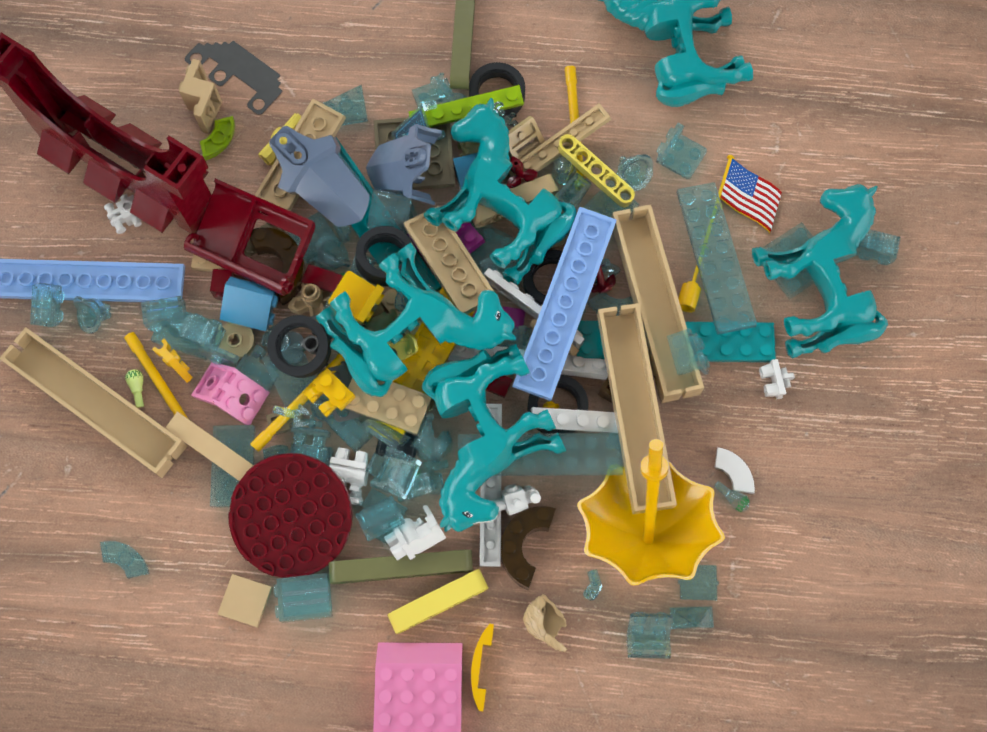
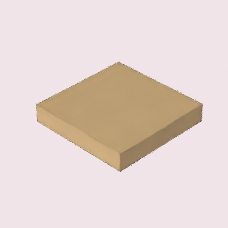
(245, 600)

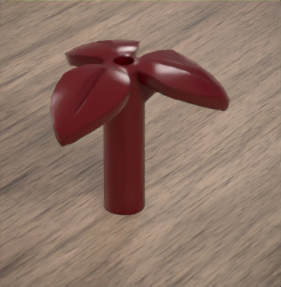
(517, 168)
(602, 284)

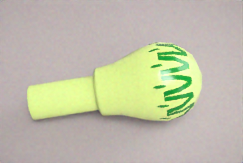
(134, 380)

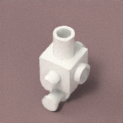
(122, 214)
(516, 498)

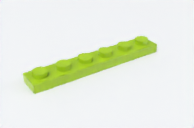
(458, 109)

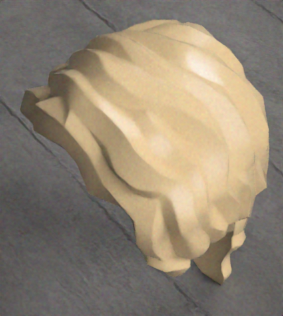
(545, 621)

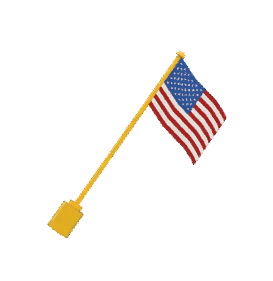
(746, 195)

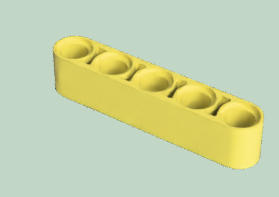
(592, 162)
(437, 601)

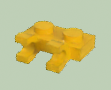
(172, 359)
(333, 389)

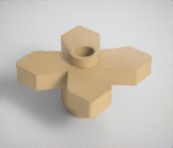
(311, 300)

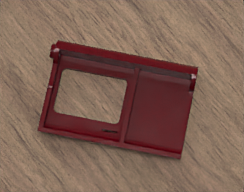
(227, 230)

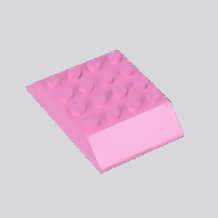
(418, 687)

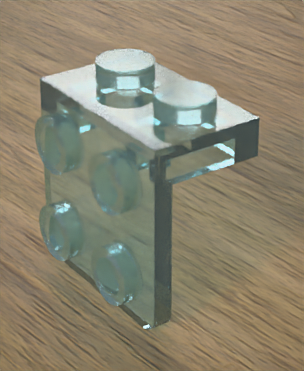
(680, 153)
(687, 352)
(649, 635)

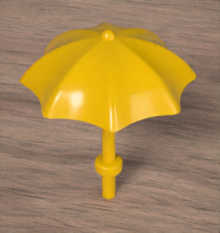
(654, 541)

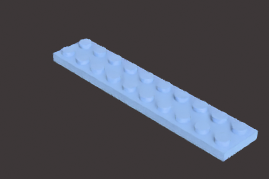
(93, 279)
(565, 303)

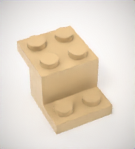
(200, 95)

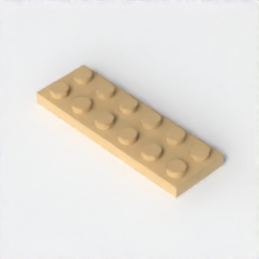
(315, 123)
(449, 262)

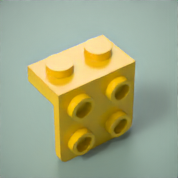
(362, 295)

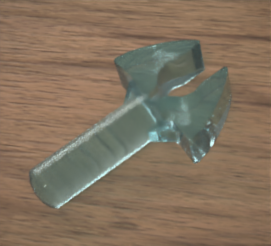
(293, 414)

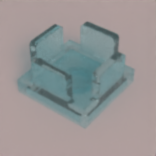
(393, 472)

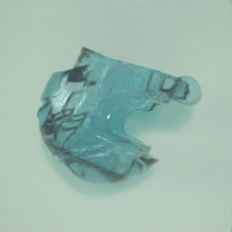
(427, 446)

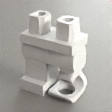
(351, 472)
(414, 536)

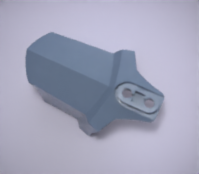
(402, 161)
(320, 176)

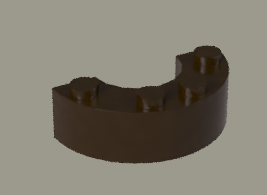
(280, 244)
(515, 533)

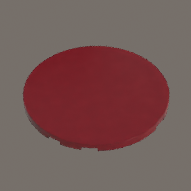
(290, 515)

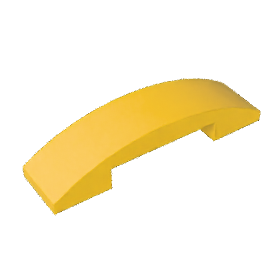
(485, 640)

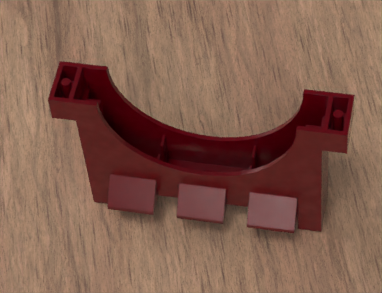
(173, 177)

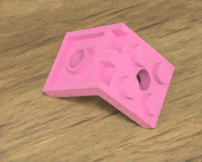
(224, 386)

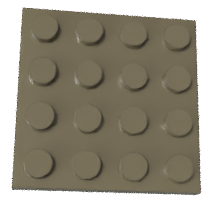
(441, 168)

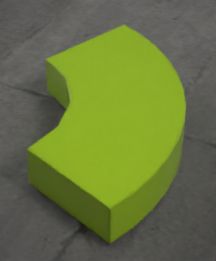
(219, 138)

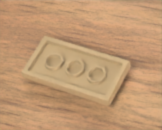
(399, 407)

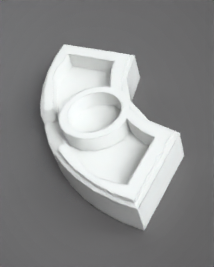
(736, 470)

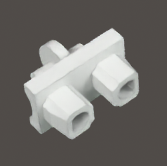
(778, 380)

